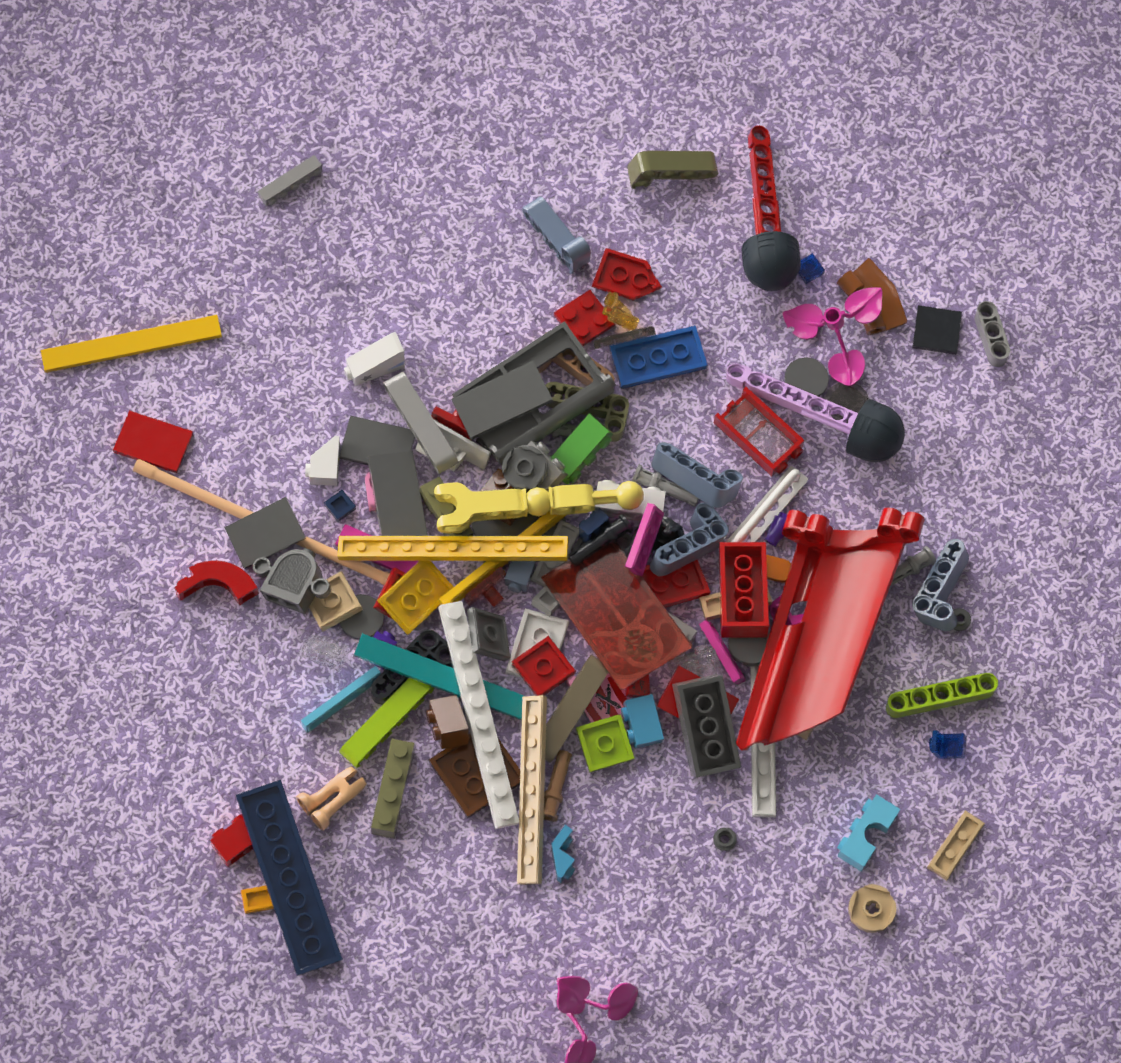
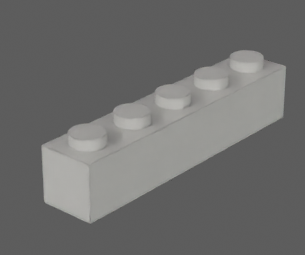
(290, 180)

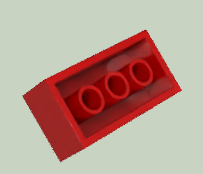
(743, 590)

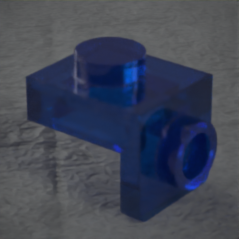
(948, 745)

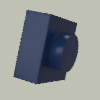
(340, 505)

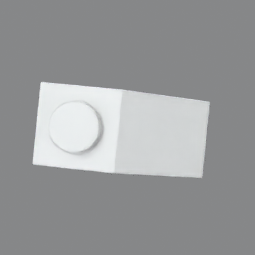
(324, 464)

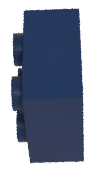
(593, 525)

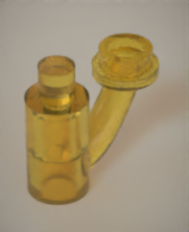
(619, 313)

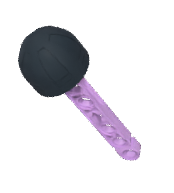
(873, 432)

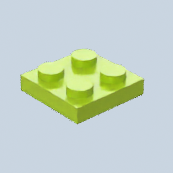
(605, 743)

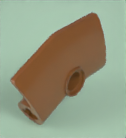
(869, 276)

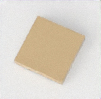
(338, 605)

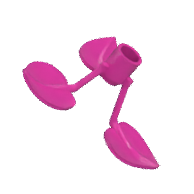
(806, 318)
(572, 1000)

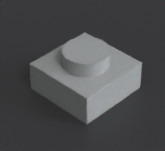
(545, 602)

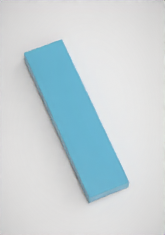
(340, 700)

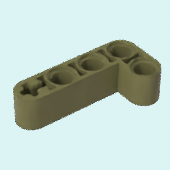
(671, 166)
(605, 411)

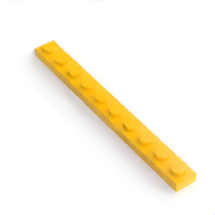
(453, 548)

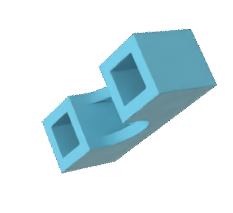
(855, 848)

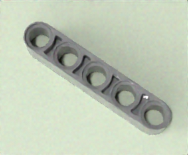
(420, 422)

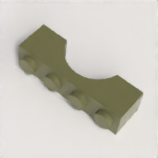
(392, 788)

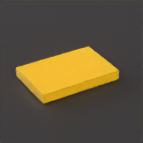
(415, 595)

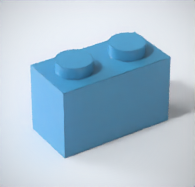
(642, 721)

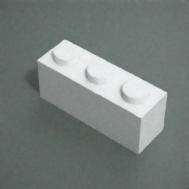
(651, 495)

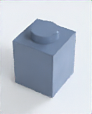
(519, 575)

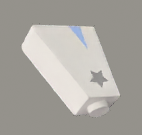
(376, 360)

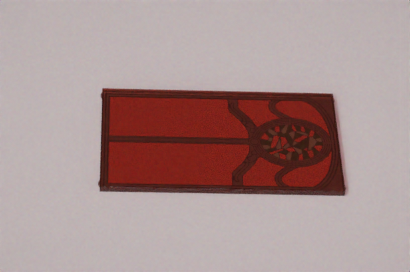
(617, 615)

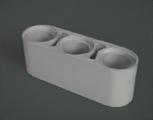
(992, 324)

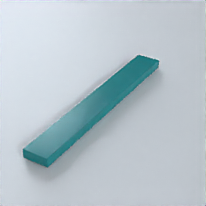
(432, 673)

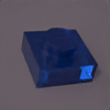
(810, 269)

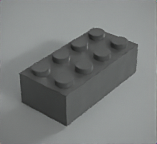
(706, 725)

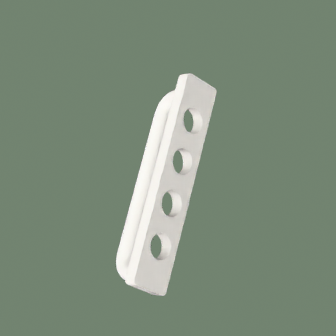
(792, 478)

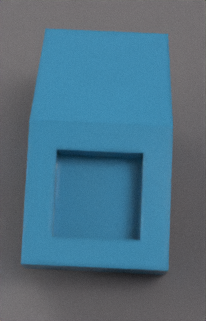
(563, 862)

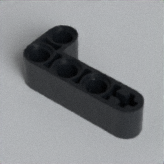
(433, 652)

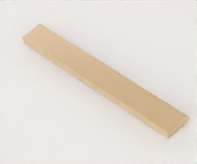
(532, 790)

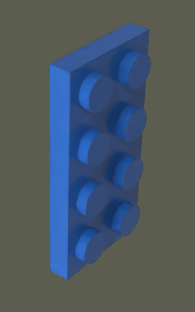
(658, 357)

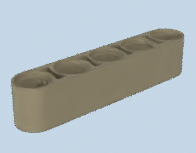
(573, 705)

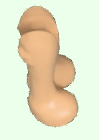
(338, 784)

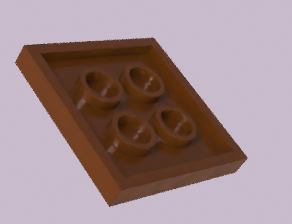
(462, 776)

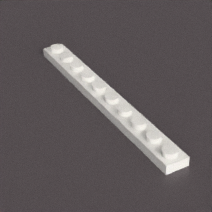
(478, 715)

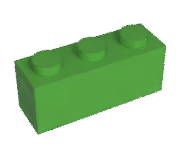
(582, 446)

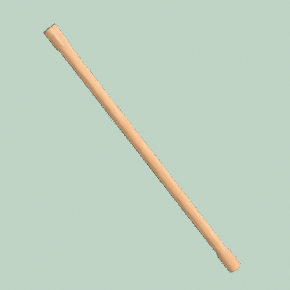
(152, 472)

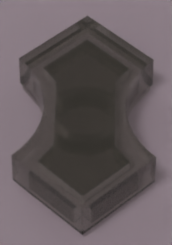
(624, 337)

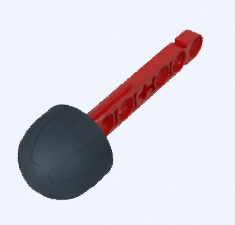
(769, 257)

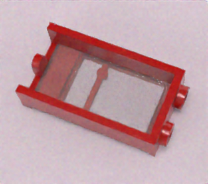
(760, 432)

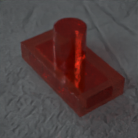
(487, 589)

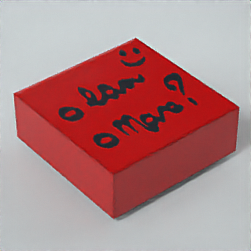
(639, 688)

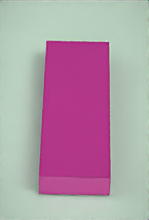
(644, 539)
(722, 652)

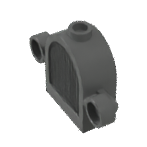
(292, 580)

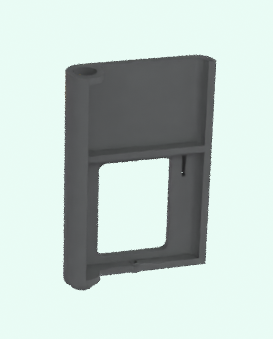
(535, 424)

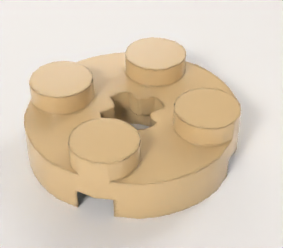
(883, 901)

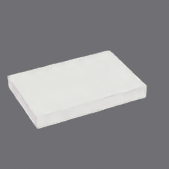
(533, 629)

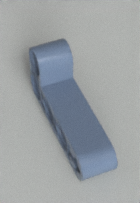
(570, 250)
(695, 477)
(706, 536)
(952, 558)

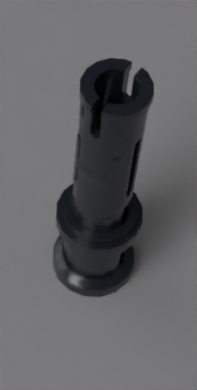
(608, 535)

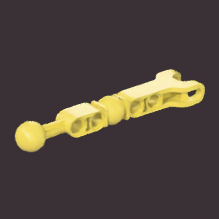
(516, 503)

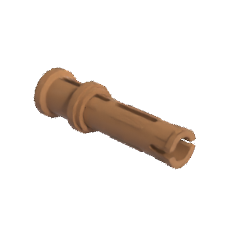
(553, 794)

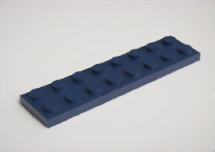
(288, 877)

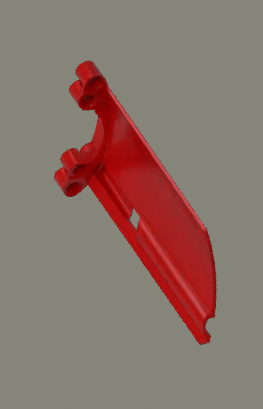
(815, 663)

